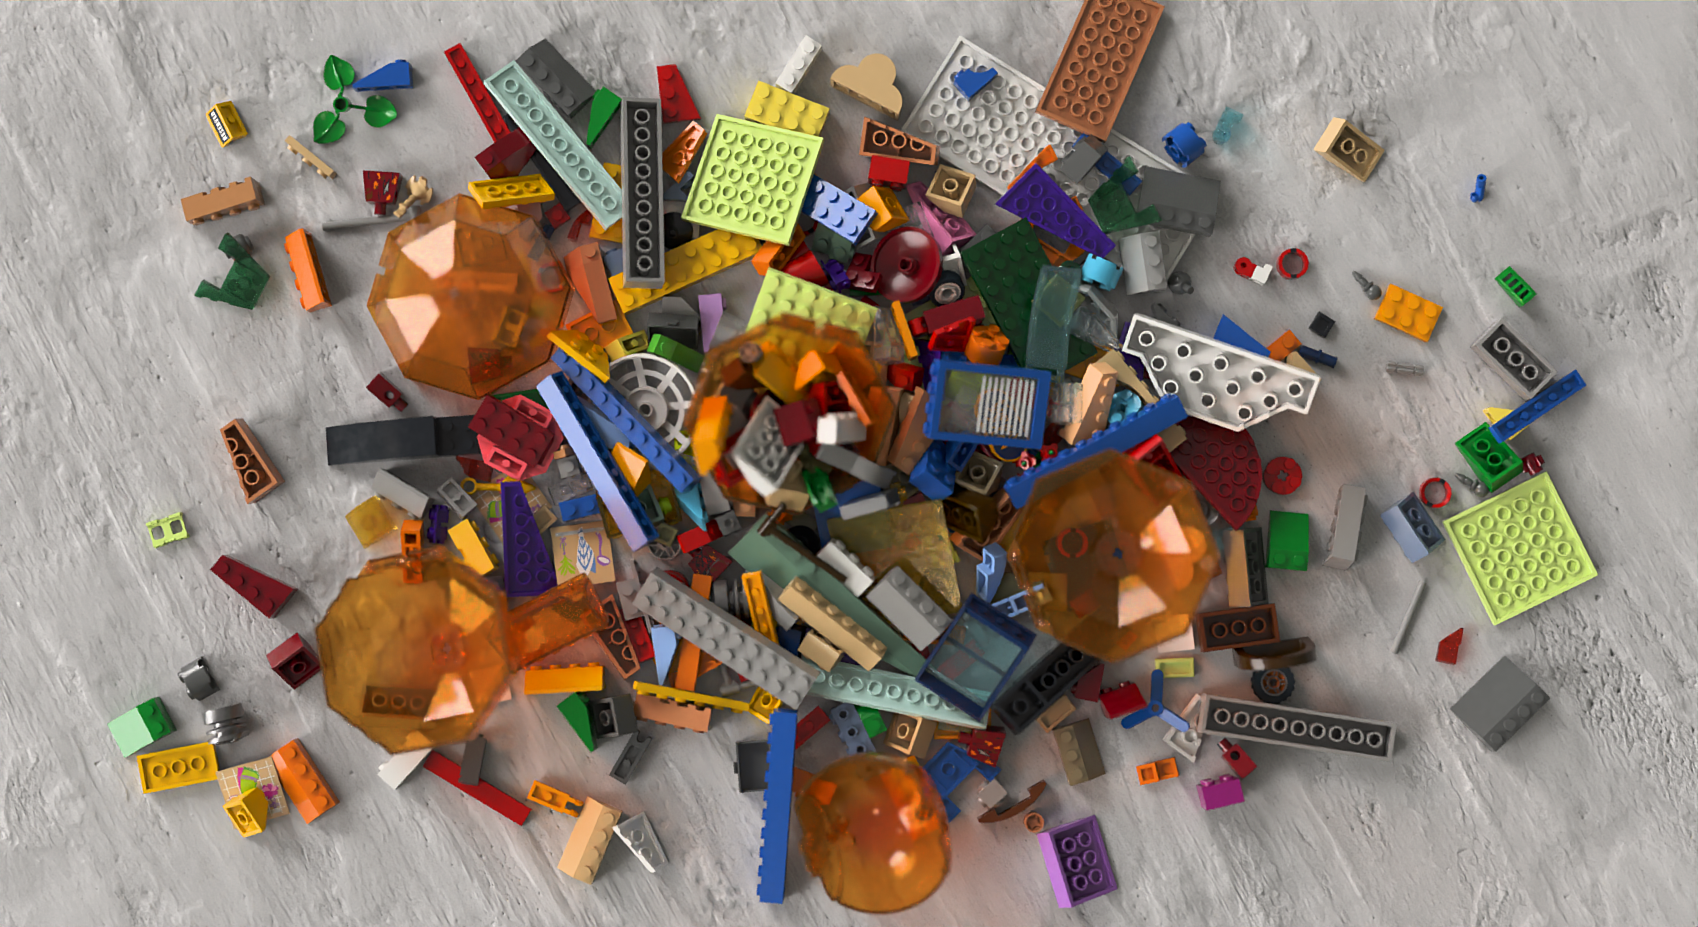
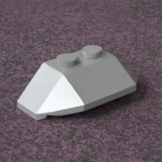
(1098, 304)

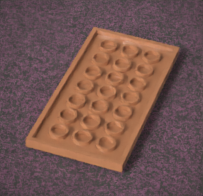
(1099, 64)

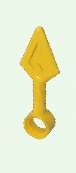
(495, 487)

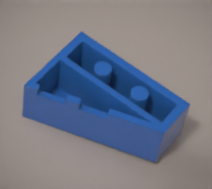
(1232, 334)

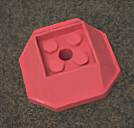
(510, 464)

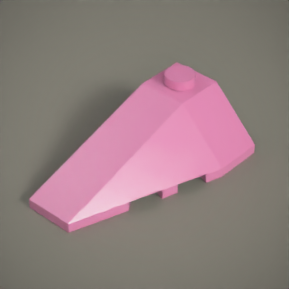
(944, 226)

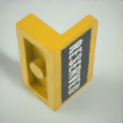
(226, 123)

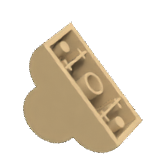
(871, 84)

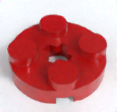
(1293, 478)

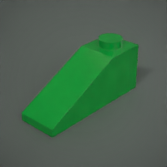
(602, 112)
(871, 720)

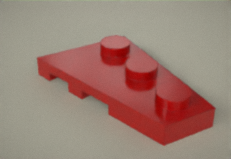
(674, 96)

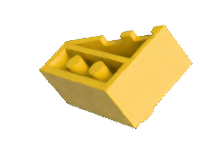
(473, 547)

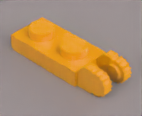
(553, 798)

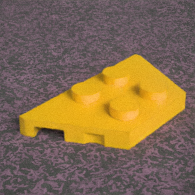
(583, 351)

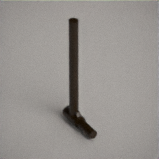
(769, 527)

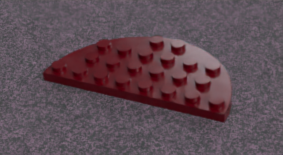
(1221, 467)

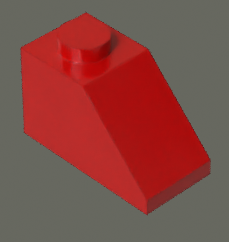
(905, 375)
(697, 537)

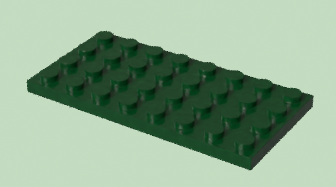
(1007, 277)

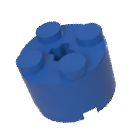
(1184, 144)

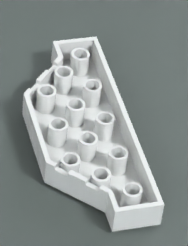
(1217, 378)

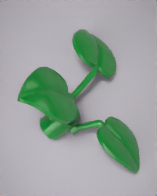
(326, 125)

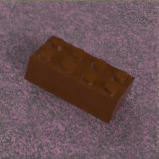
(1237, 627)

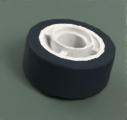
(948, 289)

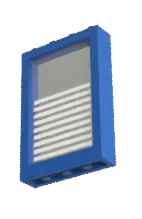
(987, 404)

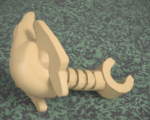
(417, 191)

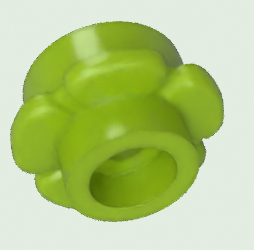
(665, 505)

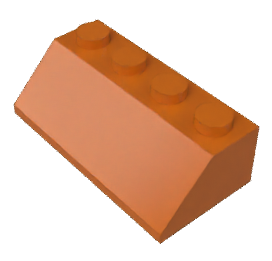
(307, 270)
(303, 781)

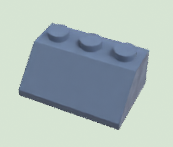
(1412, 527)

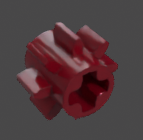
(1532, 463)

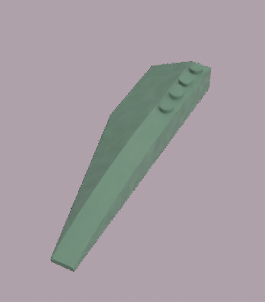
(784, 564)

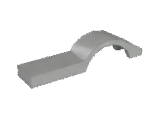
(855, 464)

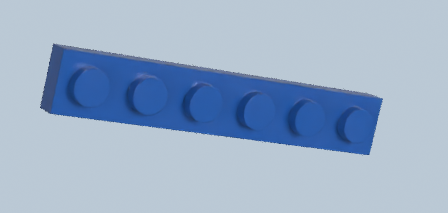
(1537, 406)

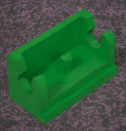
(820, 489)

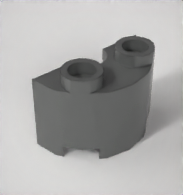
(198, 679)

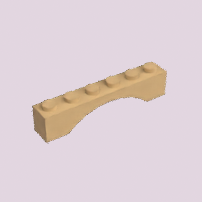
(1173, 435)

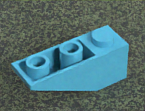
(693, 505)

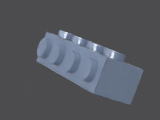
(851, 729)

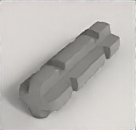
(1403, 368)

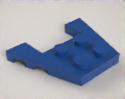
(950, 768)

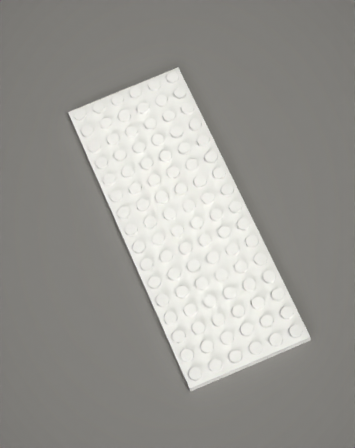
(1001, 134)

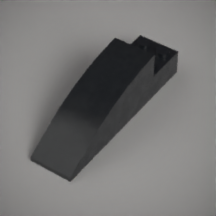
(401, 440)
(1042, 686)

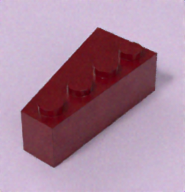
(257, 587)

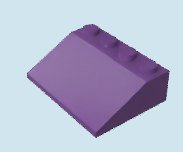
(1077, 862)

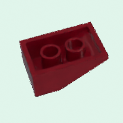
(1121, 700)

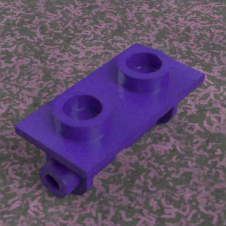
(836, 281)
(436, 531)

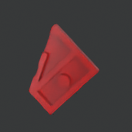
(953, 336)

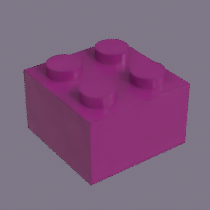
(1220, 792)

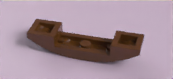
(1034, 791)

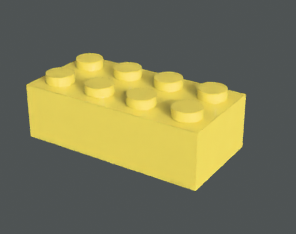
(785, 110)

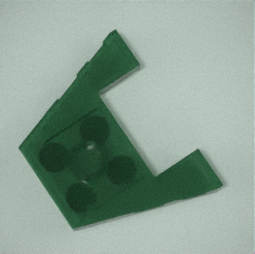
(1113, 206)
(244, 281)

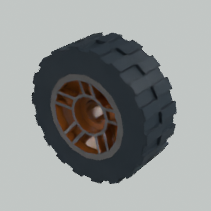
(1277, 693)

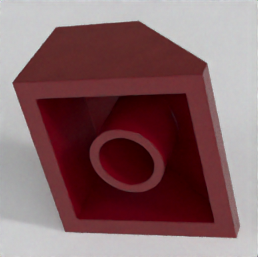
(798, 422)
(294, 661)

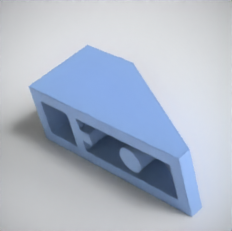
(665, 646)

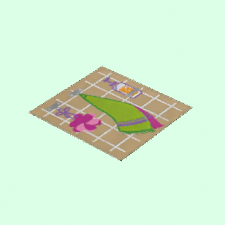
(490, 503)
(250, 775)

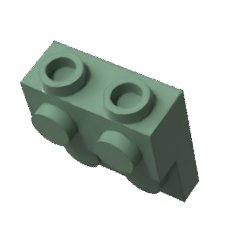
(832, 244)

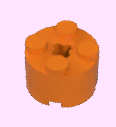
(986, 345)

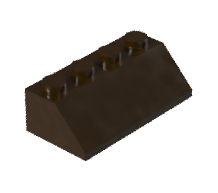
(970, 513)

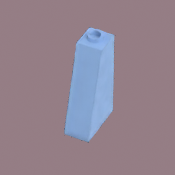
(606, 428)

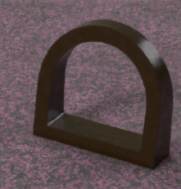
(1275, 655)

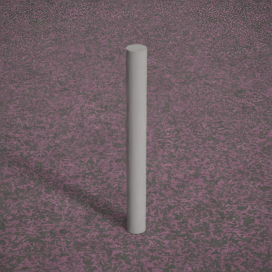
(1408, 617)

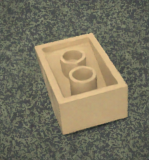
(1349, 149)

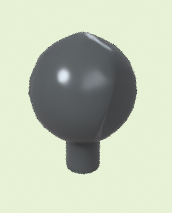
(1180, 283)

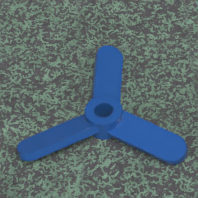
(1156, 698)

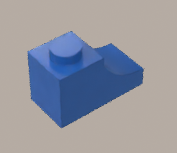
(971, 83)

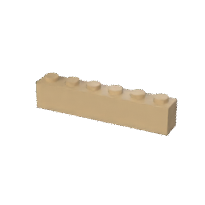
(832, 623)

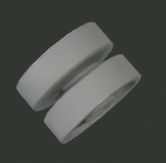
(664, 552)

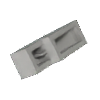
(780, 612)

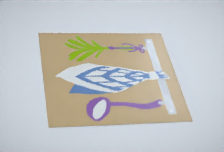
(582, 550)

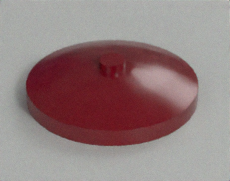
(909, 264)

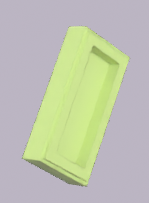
(1176, 667)

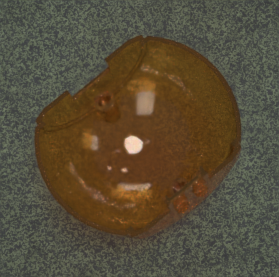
(875, 832)

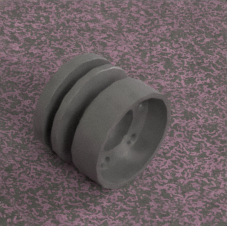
(731, 598)
(225, 724)

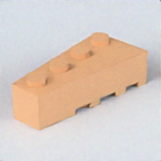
(1097, 398)

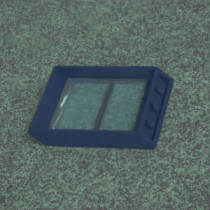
(975, 657)

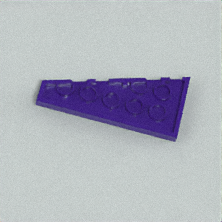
(1053, 210)
(526, 560)

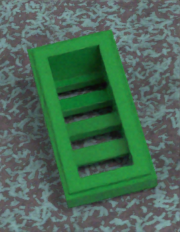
(1510, 291)

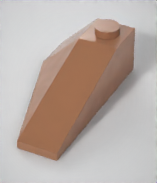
(589, 276)

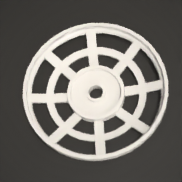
(654, 397)

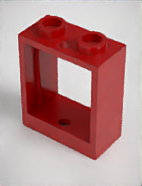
(735, 476)

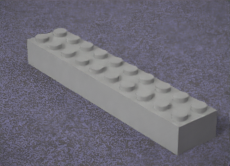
(642, 193)
(726, 638)
(1296, 727)

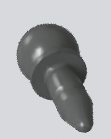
(1372, 291)
(1479, 488)

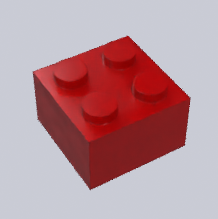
(888, 173)

